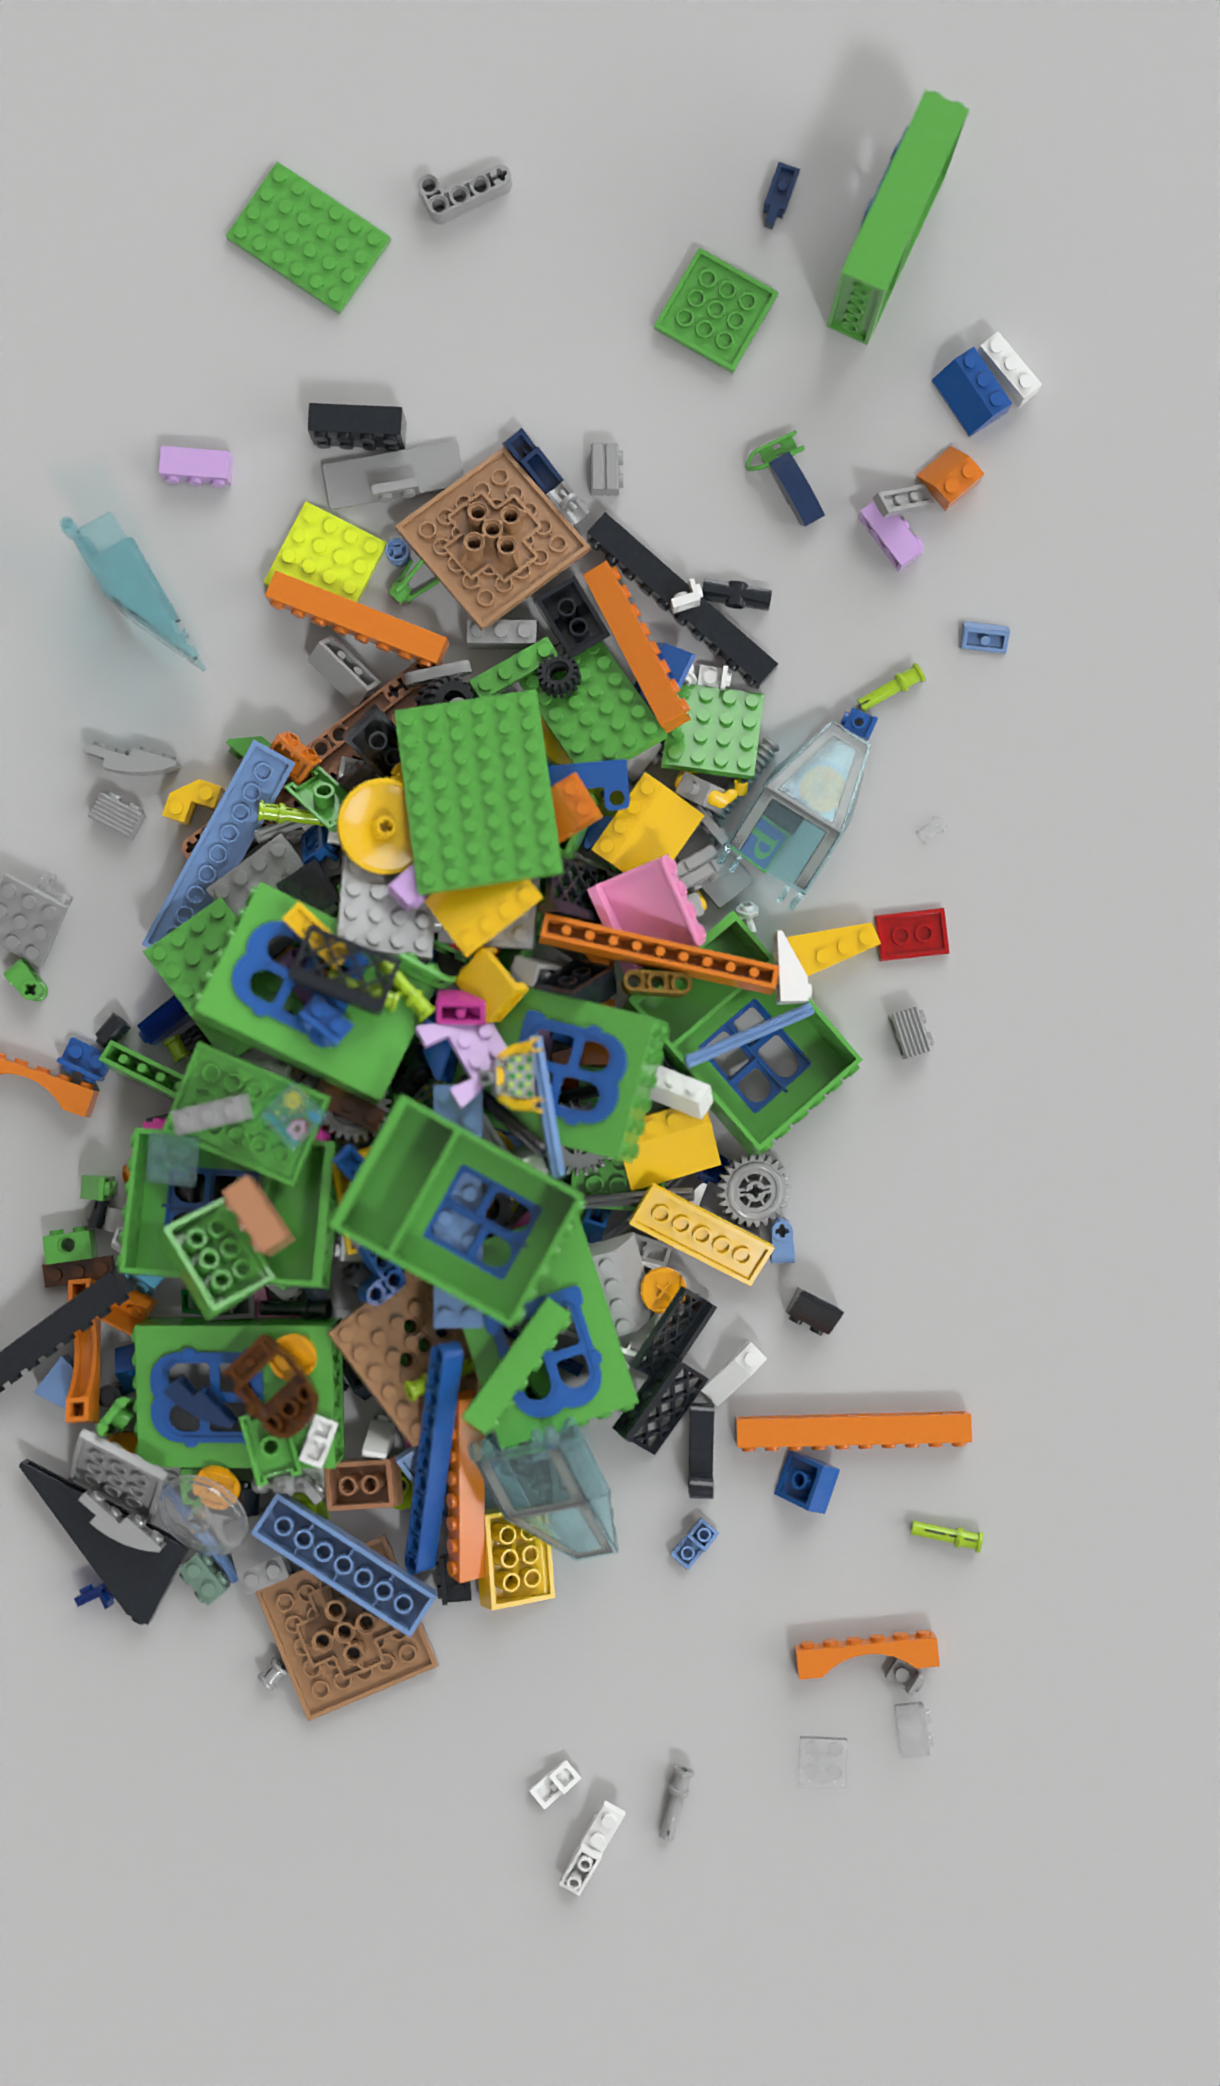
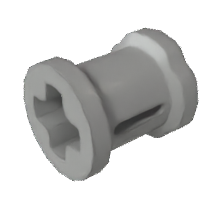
(273, 1674)

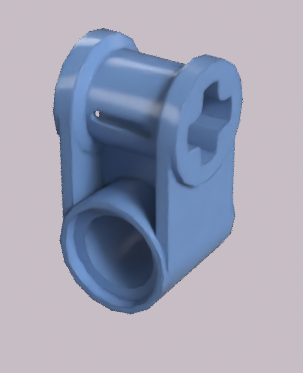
(783, 1244)

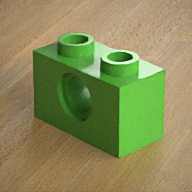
(56, 1251)

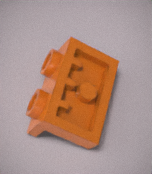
(306, 758)

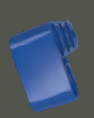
(379, 1277)

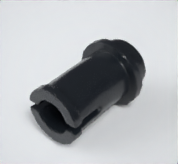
(97, 1214)

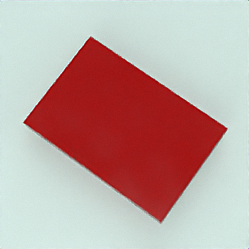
(912, 934)

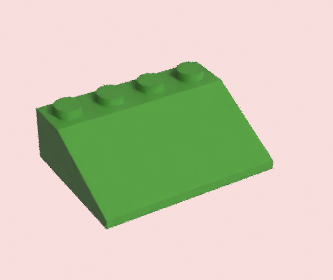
(215, 1258)

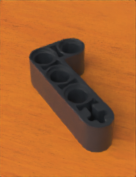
(701, 1451)

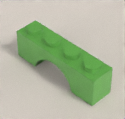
(512, 670)

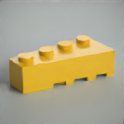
(829, 947)

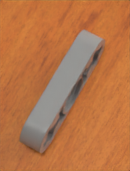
(420, 677)

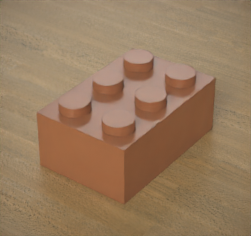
(257, 1216)
(364, 1484)

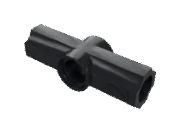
(736, 594)

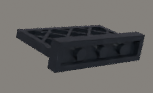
(572, 908)
(334, 989)
(683, 1329)
(650, 1396)

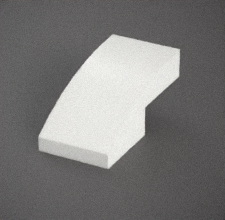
(318, 1441)
(554, 1784)

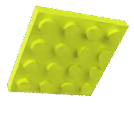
(328, 553)

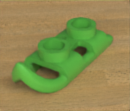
(768, 454)
(429, 971)

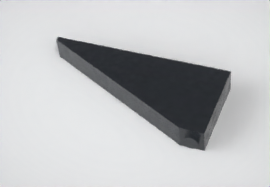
(132, 1575)

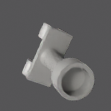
(282, 1484)

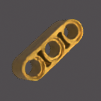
(666, 978)

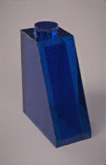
(163, 1021)

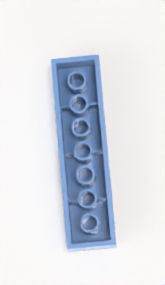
(344, 1563)

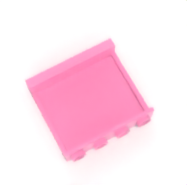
(648, 903)

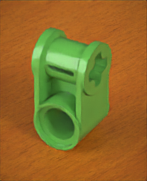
(23, 978)

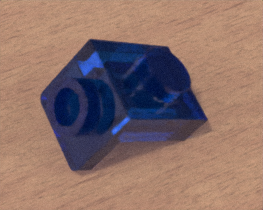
(712, 1174)
(90, 1593)

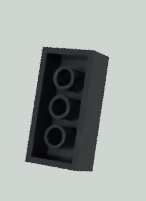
(357, 426)
(375, 741)

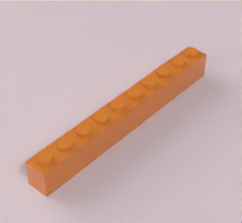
(659, 954)
(853, 1429)

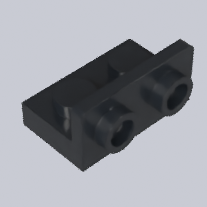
(450, 1589)

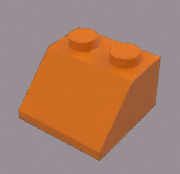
(950, 476)

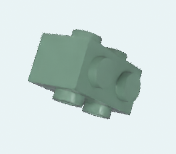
(204, 1578)

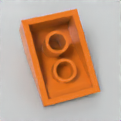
(573, 807)

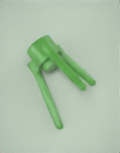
(400, 589)

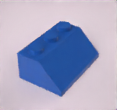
(972, 392)
(678, 662)

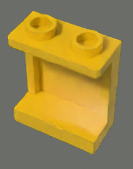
(492, 983)

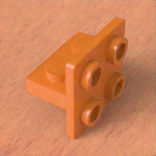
(130, 1312)

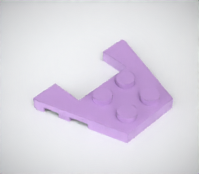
(474, 1048)

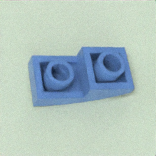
(694, 1543)

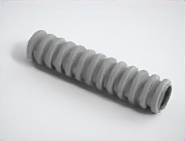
(765, 751)

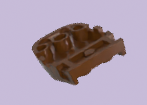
(291, 1406)

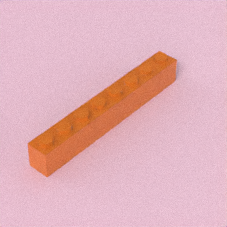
(357, 620)
(636, 646)
(465, 1501)

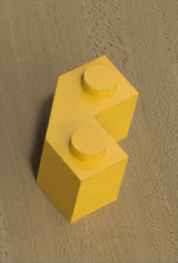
(183, 801)

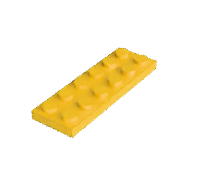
(701, 1234)

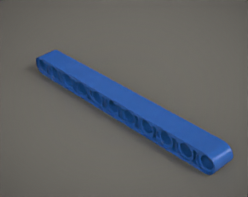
(433, 1456)

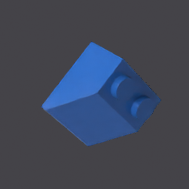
(807, 1482)

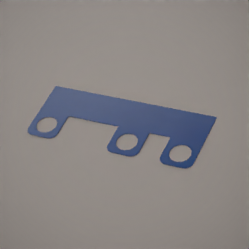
(606, 774)

